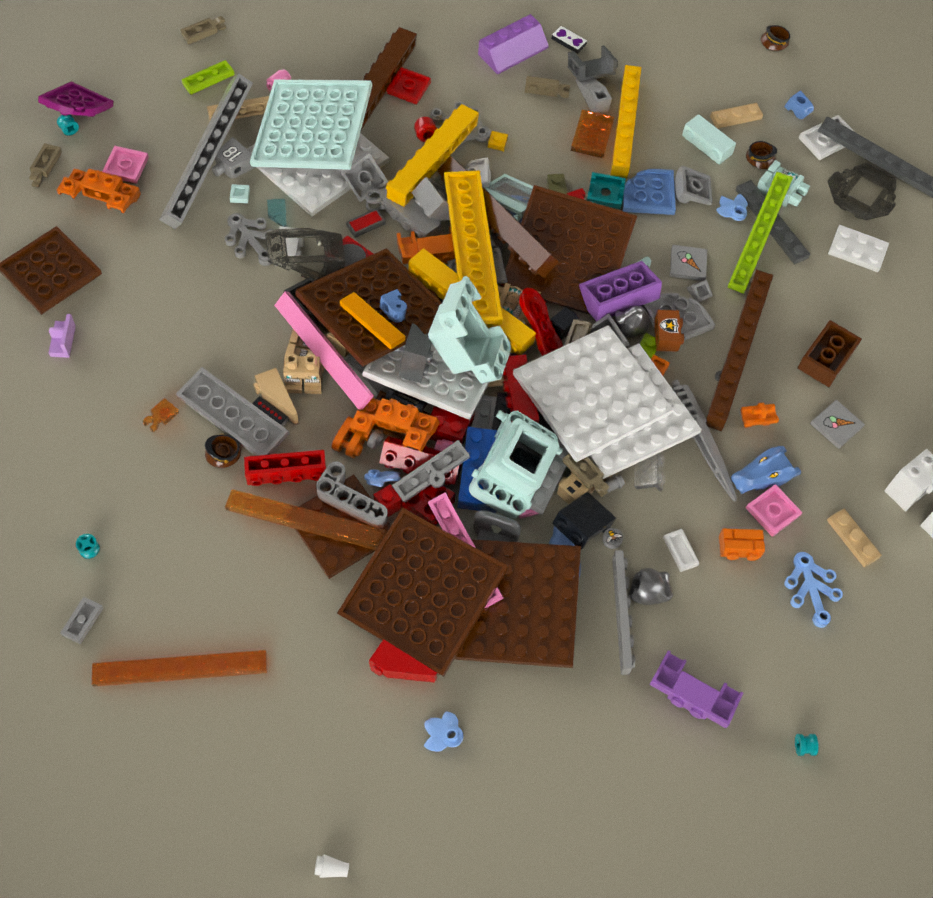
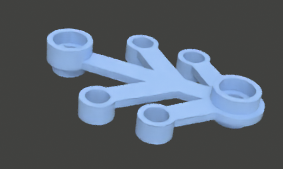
(813, 586)

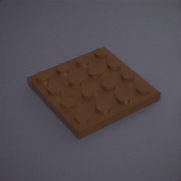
(49, 270)
(331, 553)

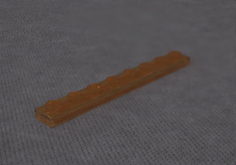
(305, 519)
(179, 668)

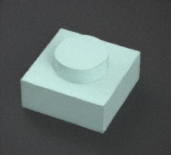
(239, 193)

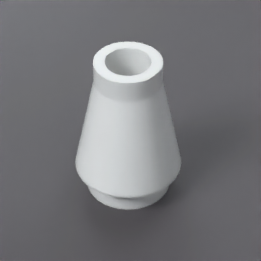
(330, 867)

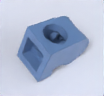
(799, 105)
(393, 306)

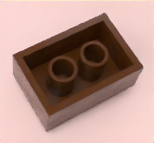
(829, 353)

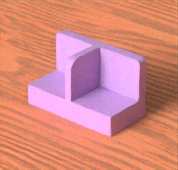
(62, 337)

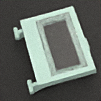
(511, 194)

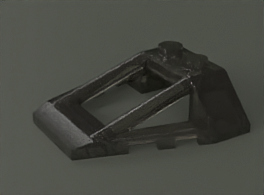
(841, 187)
(331, 241)

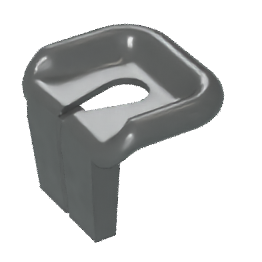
(483, 527)

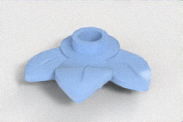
(733, 208)
(377, 478)
(440, 730)

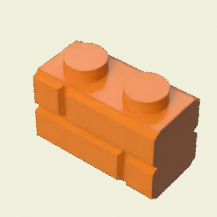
(741, 543)

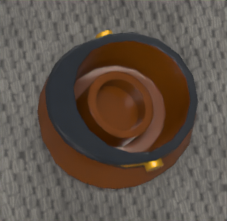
(775, 38)
(761, 154)
(222, 450)

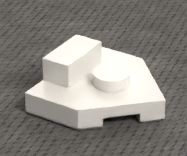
(482, 165)

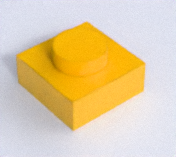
(497, 141)

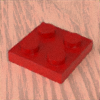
(408, 85)

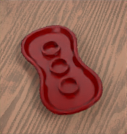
(538, 317)

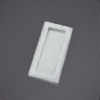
(681, 550)

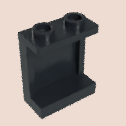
(583, 520)

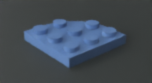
(650, 192)

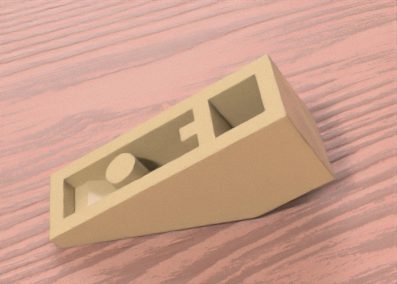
(274, 392)

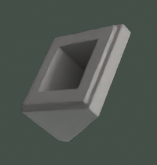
(700, 290)

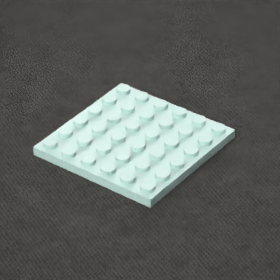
(311, 124)

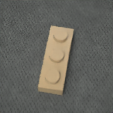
(736, 115)
(854, 537)

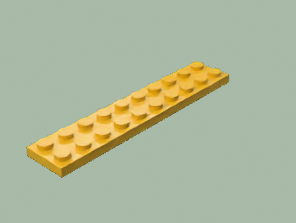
(473, 241)

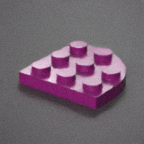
(75, 100)

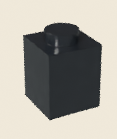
(562, 322)

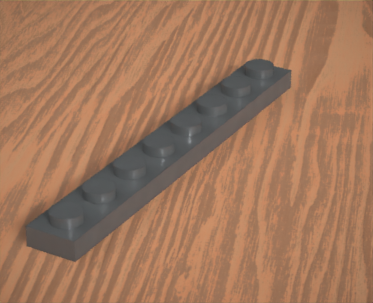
(877, 155)

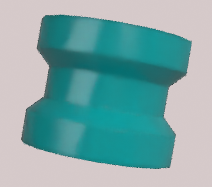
(67, 124)
(85, 541)
(806, 744)

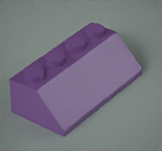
(513, 44)
(620, 290)

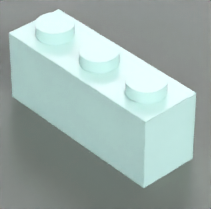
(708, 139)

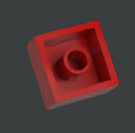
(451, 426)

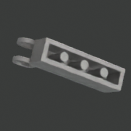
(410, 217)

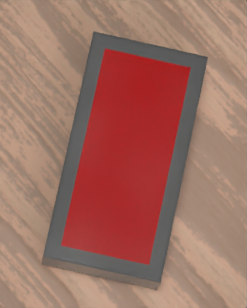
(365, 223)

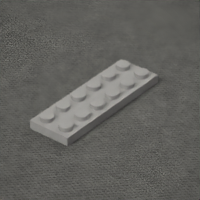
(232, 413)

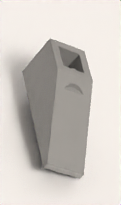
(595, 95)

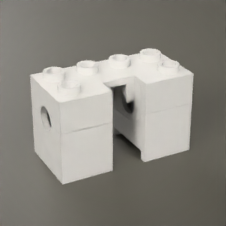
(912, 484)

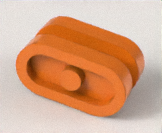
(355, 445)

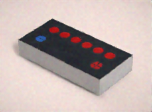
(271, 411)

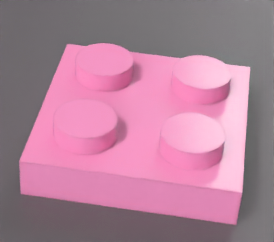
(126, 164)
(773, 510)

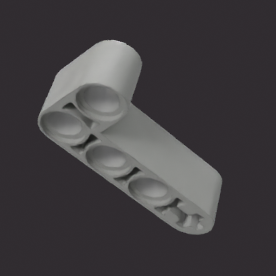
(377, 517)

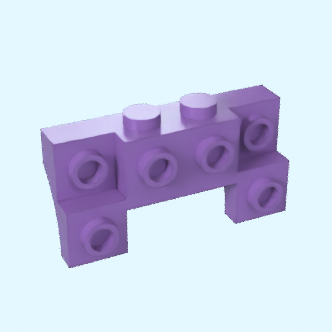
(693, 694)

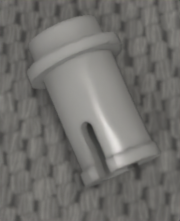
(615, 482)

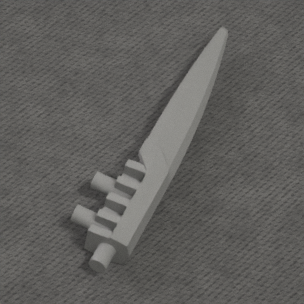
(705, 439)

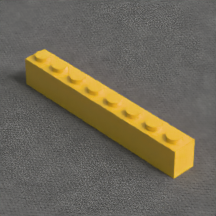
(625, 122)
(432, 154)
(438, 277)

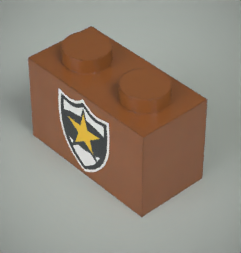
(668, 330)

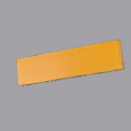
(372, 320)

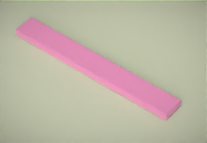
(322, 348)

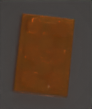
(592, 133)

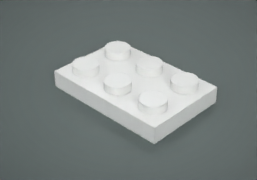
(820, 144)
(858, 248)

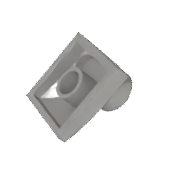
(364, 176)
(692, 186)

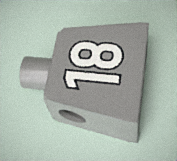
(232, 159)

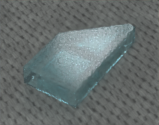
(277, 211)

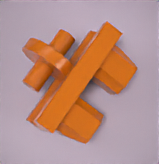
(759, 415)

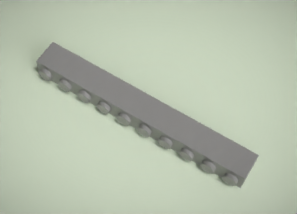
(206, 151)

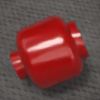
(424, 128)

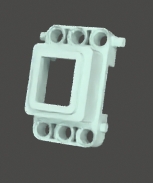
(465, 339)
(507, 478)

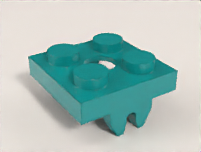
(614, 184)

